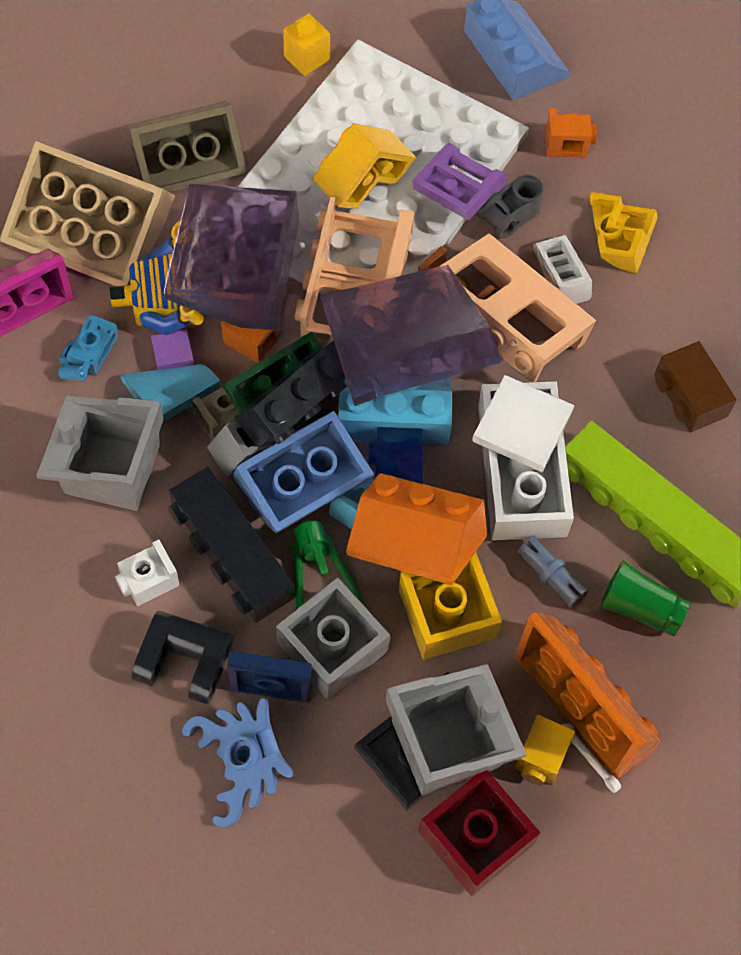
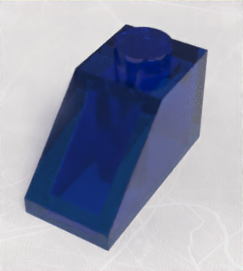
(398, 453)

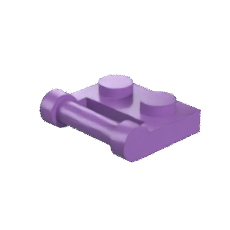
(454, 188)

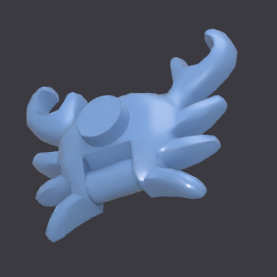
(248, 754)

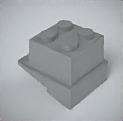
(104, 449)
(453, 727)

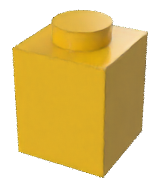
(306, 44)
(544, 750)

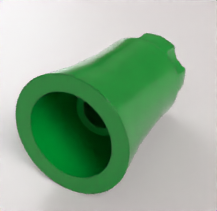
(644, 600)

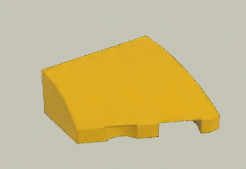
(622, 230)

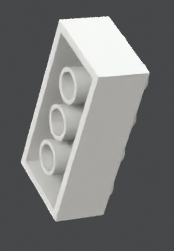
(521, 498)

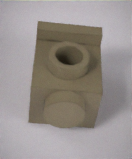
(212, 412)

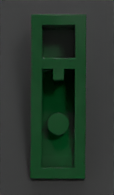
(257, 379)

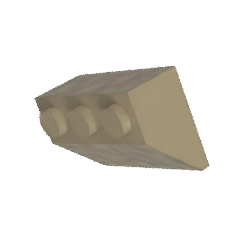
(188, 147)

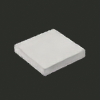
(523, 423)

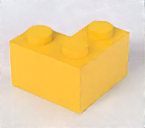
(360, 161)

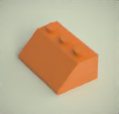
(417, 528)

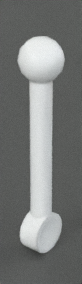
(610, 781)

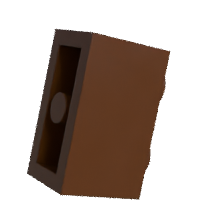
(694, 386)

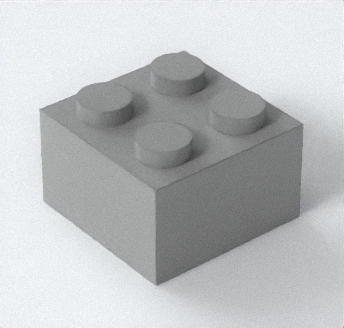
(334, 636)

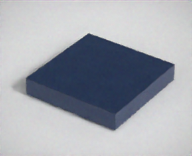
(270, 677)

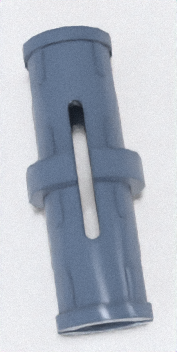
(552, 571)

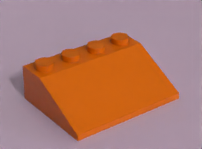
(585, 695)

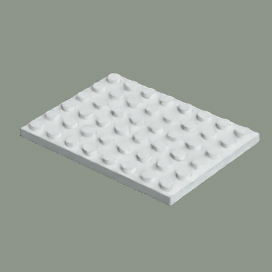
(421, 113)

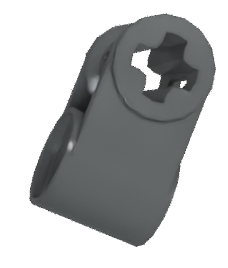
(508, 207)

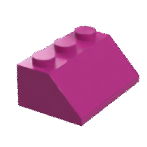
(32, 289)

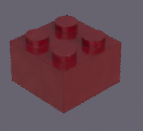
(478, 831)

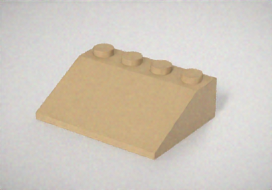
(85, 214)

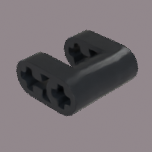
(187, 639)

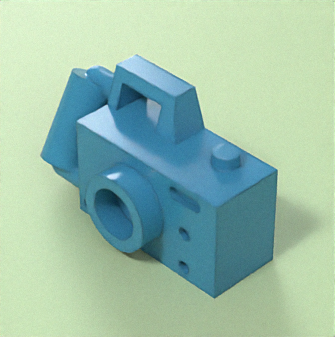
(88, 350)

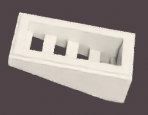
(575, 287)

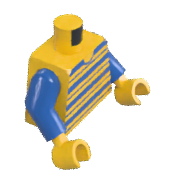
(147, 290)

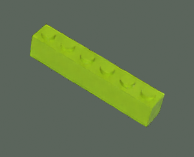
(657, 511)

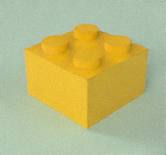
(450, 615)

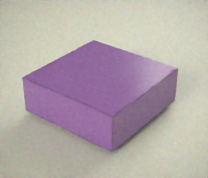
(172, 350)

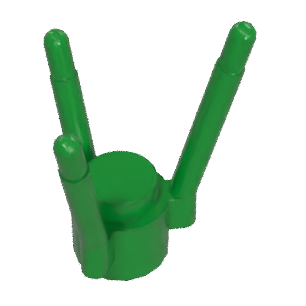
(313, 545)

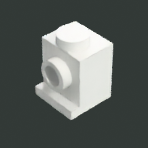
(156, 582)

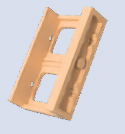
(325, 275)
(522, 289)

